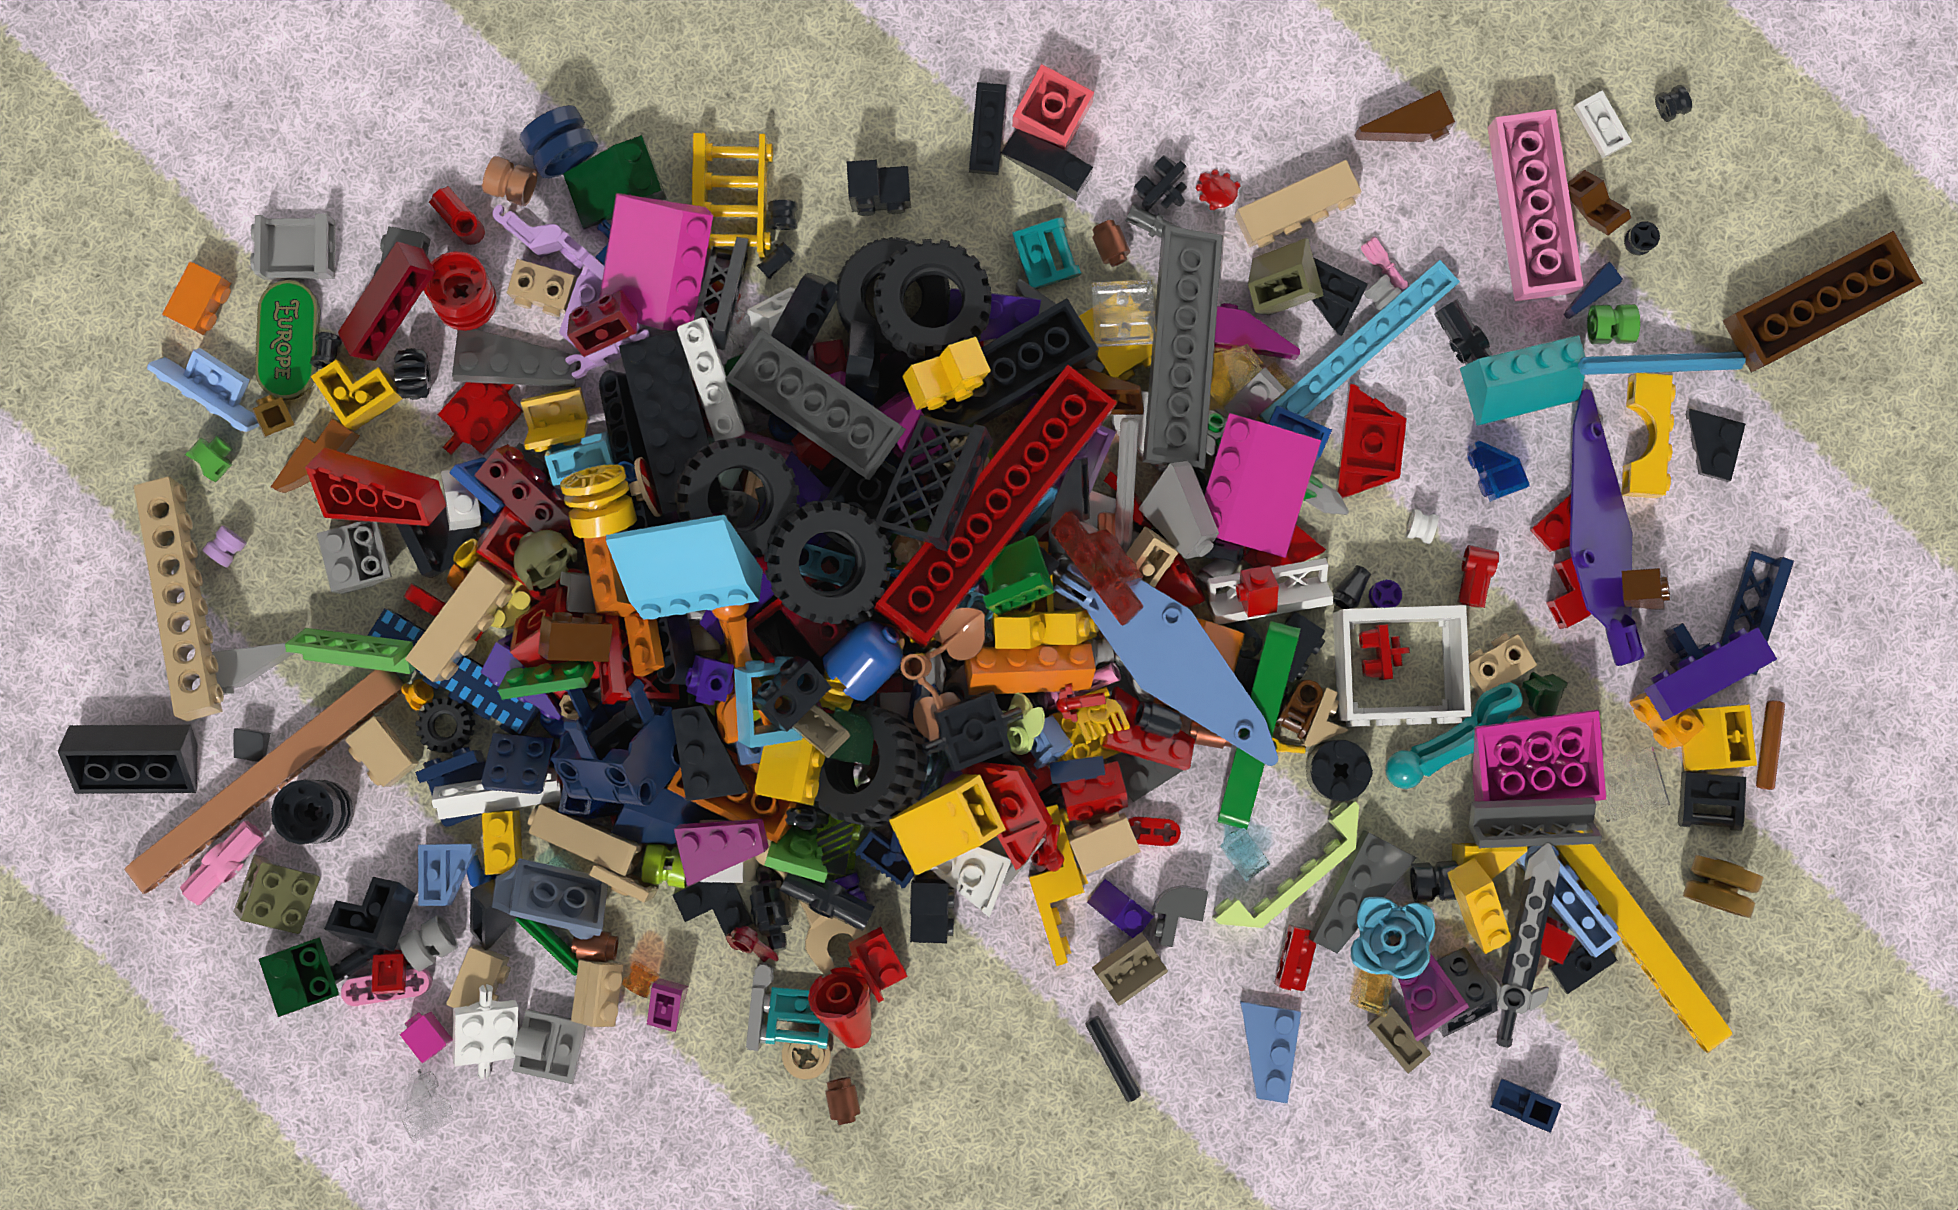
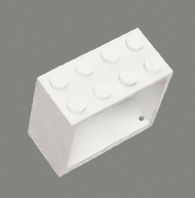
(1455, 663)

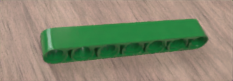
(1267, 696)

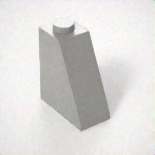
(1181, 511)

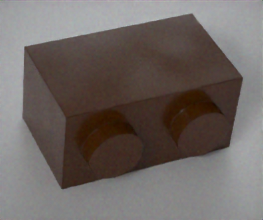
(575, 638)

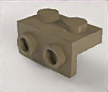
(1130, 969)

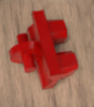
(1382, 665)

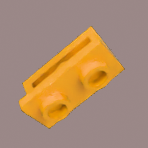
(1671, 732)

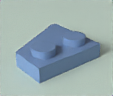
(442, 871)

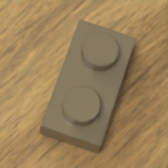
(1399, 1040)

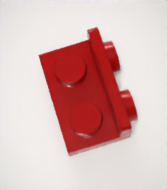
(1295, 959)
(876, 961)

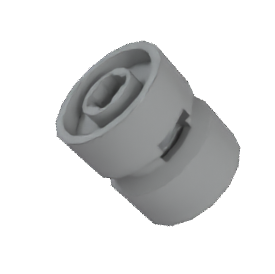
(424, 945)

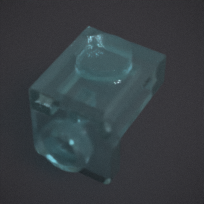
(1244, 854)

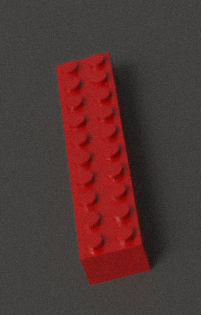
(999, 505)

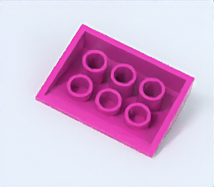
(657, 258)
(1259, 483)
(1540, 759)

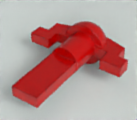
(1065, 704)

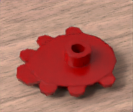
(1217, 189)

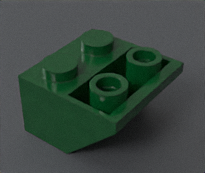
(299, 977)

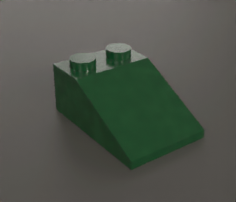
(620, 169)

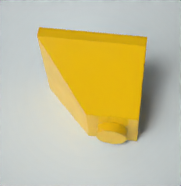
(1490, 859)

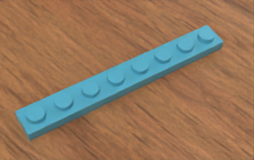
(1366, 342)

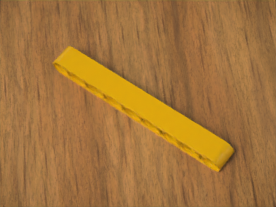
(1647, 945)

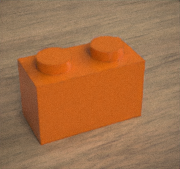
(197, 298)

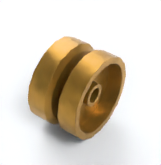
(1723, 884)

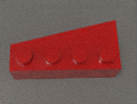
(372, 491)

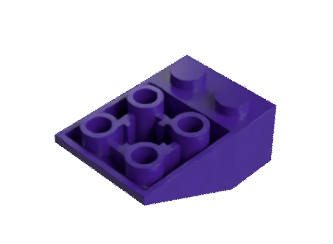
(501, 661)

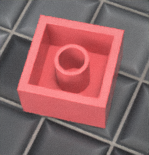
(1053, 107)

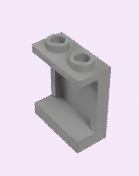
(293, 248)

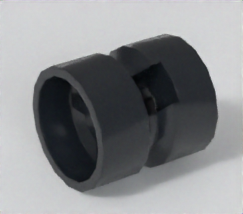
(1431, 881)

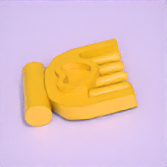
(1099, 716)

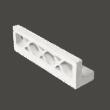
(1293, 594)
(472, 798)

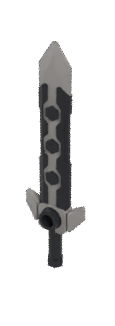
(1525, 946)

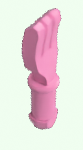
(1379, 257)

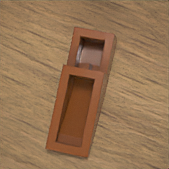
(294, 472)

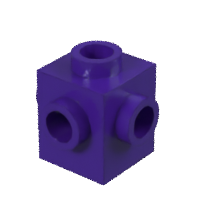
(710, 680)

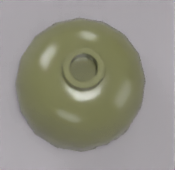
(542, 558)

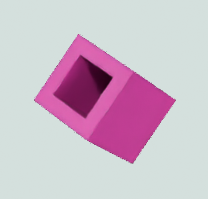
(425, 1036)

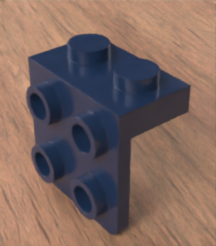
(518, 763)
(462, 768)

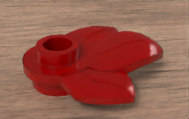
(1047, 855)

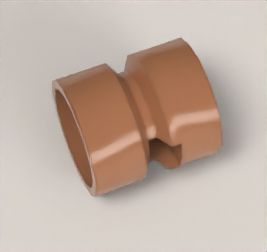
(504, 179)

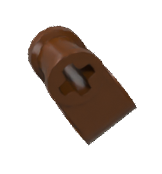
(1298, 709)

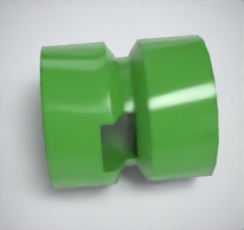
(1617, 324)

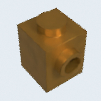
(272, 415)

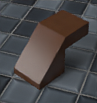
(1593, 202)

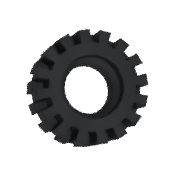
(427, 725)

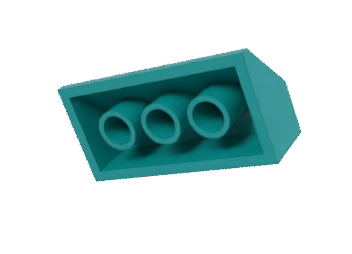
(1524, 380)

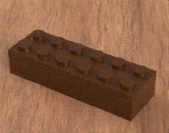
(1822, 301)

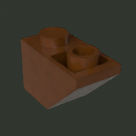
(1645, 589)

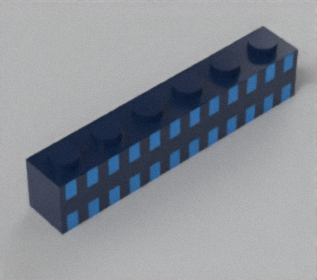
(466, 683)

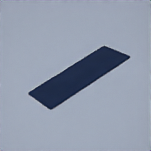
(1077, 769)

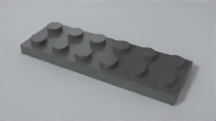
(815, 404)

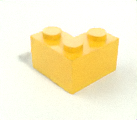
(947, 377)
(356, 400)

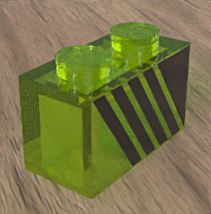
(836, 845)

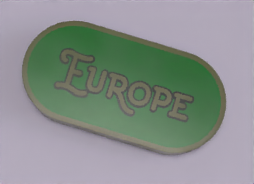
(286, 339)

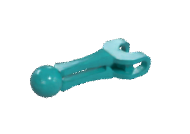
(1407, 768)

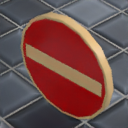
(645, 487)

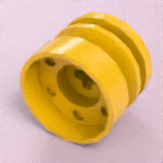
(598, 501)

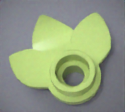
(1023, 731)

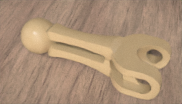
(820, 930)

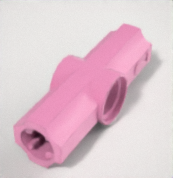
(222, 862)

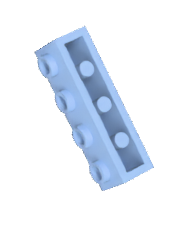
(1578, 909)

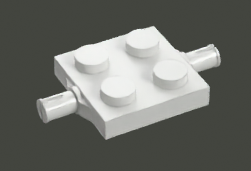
(484, 1032)

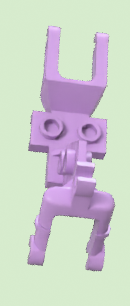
(549, 239)

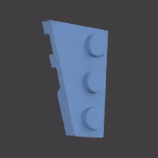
(1272, 1047)

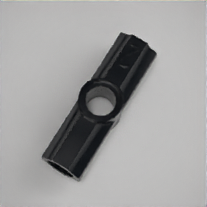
(1464, 337)
(828, 900)

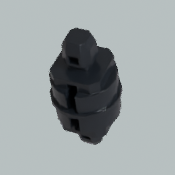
(763, 909)

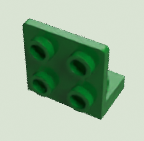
(1017, 577)

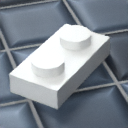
(1602, 124)

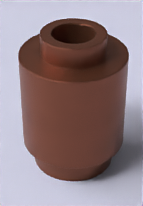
(1110, 243)
(1206, 737)
(597, 948)
(842, 1100)

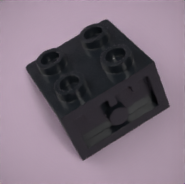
(434, 544)
(1472, 987)

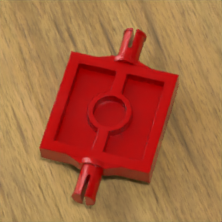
(479, 415)

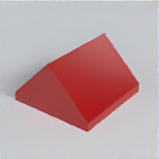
(502, 539)

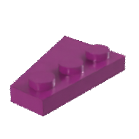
(718, 846)
(1430, 999)

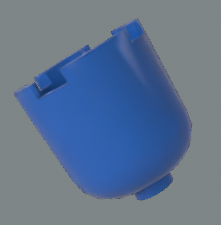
(864, 658)

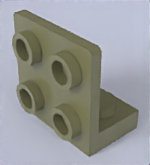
(275, 896)

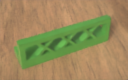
(352, 650)

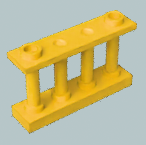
(704, 181)

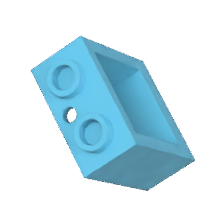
(569, 459)
(765, 734)

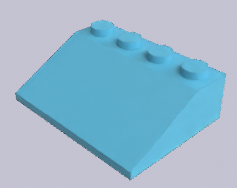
(685, 567)

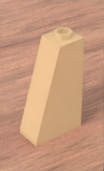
(585, 839)

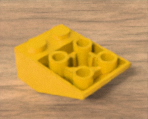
(947, 823)

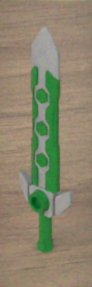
(1317, 492)

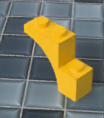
(1045, 628)

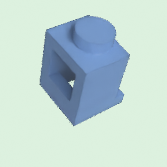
(1050, 744)

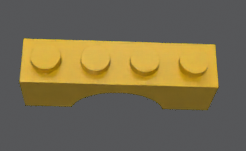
(1651, 399)

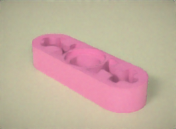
(365, 998)

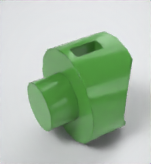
(211, 457)

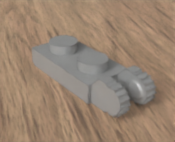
(759, 1004)

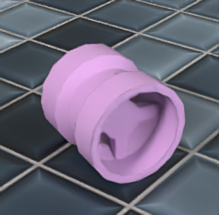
(224, 546)

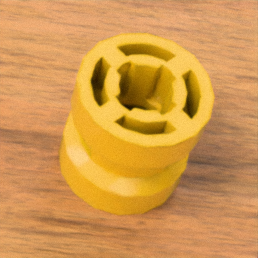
(467, 556)

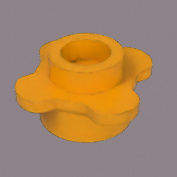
(417, 693)

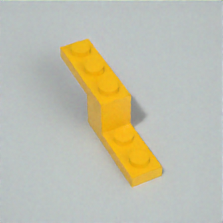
(1056, 886)

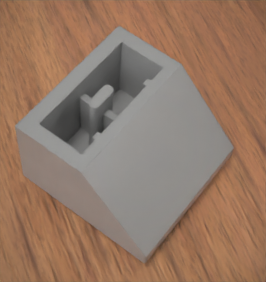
(354, 556)

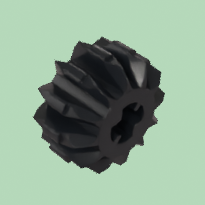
(412, 373)

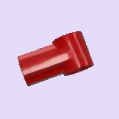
(457, 215)
(1478, 571)

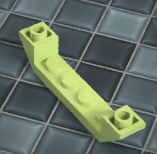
(1346, 823)

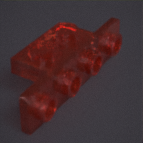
(1102, 564)

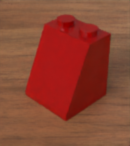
(527, 633)

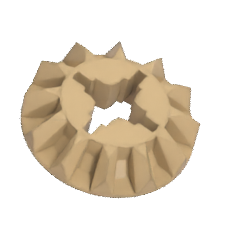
(810, 1068)

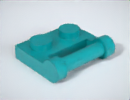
(1037, 257)
(793, 1006)

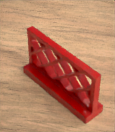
(613, 676)

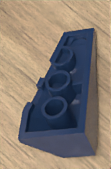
(657, 822)

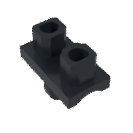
(1170, 174)

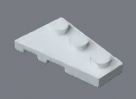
(976, 876)

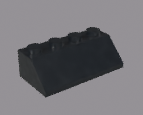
(130, 759)

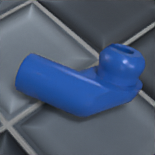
(476, 875)

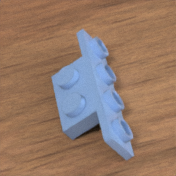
(210, 384)

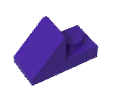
(1119, 909)

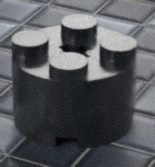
(1356, 770)

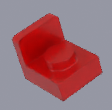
(389, 972)

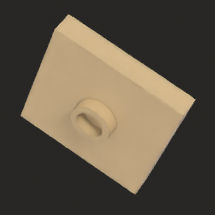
(625, 885)

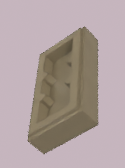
(821, 731)

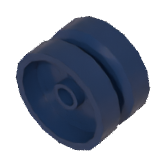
(558, 141)

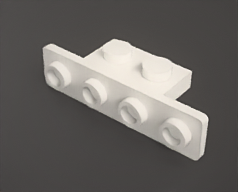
(710, 379)

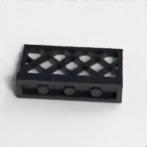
(959, 486)

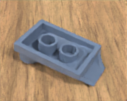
(552, 897)

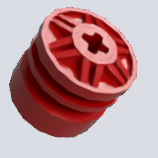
(458, 276)

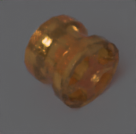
(640, 979)

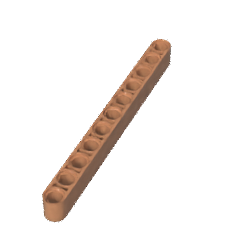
(263, 779)

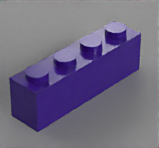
(1709, 674)

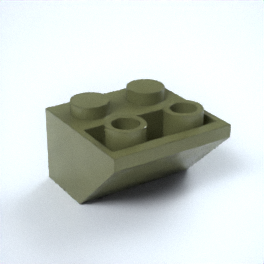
(1284, 278)

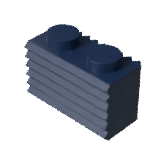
(875, 851)

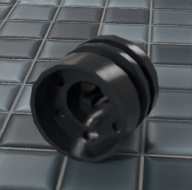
(296, 806)

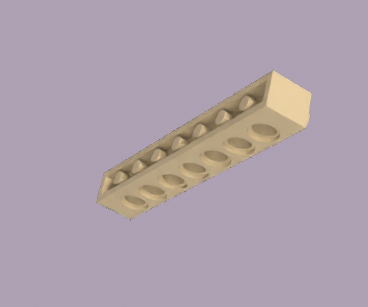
(151, 501)

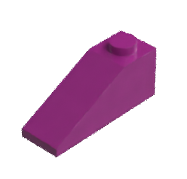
(1239, 327)

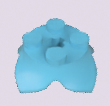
(1378, 921)

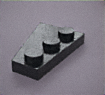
(703, 758)

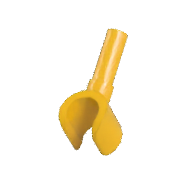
(1282, 747)

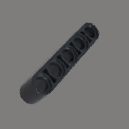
(801, 320)

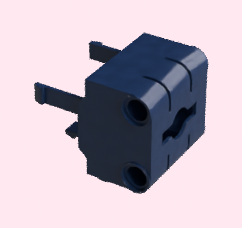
(626, 774)

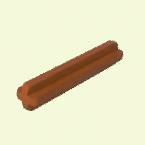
(1770, 745)

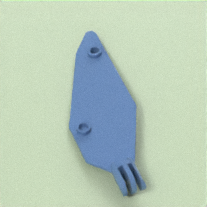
(1178, 664)

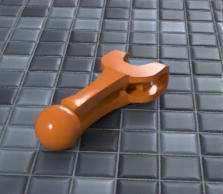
(737, 645)

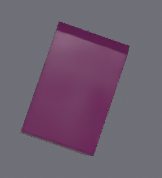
(666, 1004)

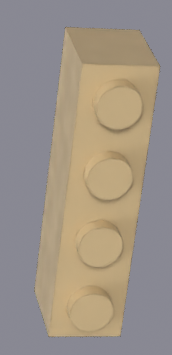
(1298, 204)
(460, 622)

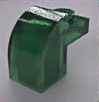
(860, 743)

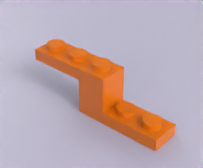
(612, 599)

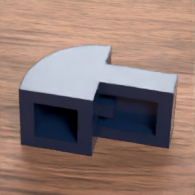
(1681, 642)
(1526, 1105)

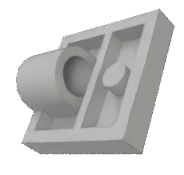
(548, 1046)

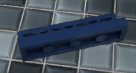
(1769, 596)

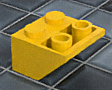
(1723, 741)

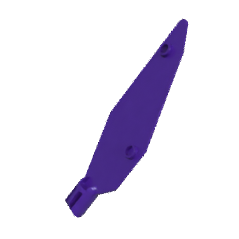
(1601, 533)

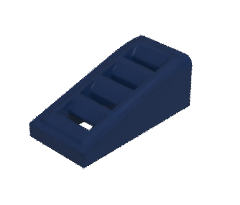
(1601, 283)

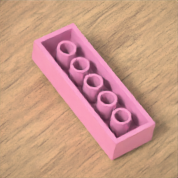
(1535, 205)

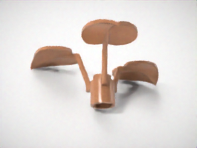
(963, 638)

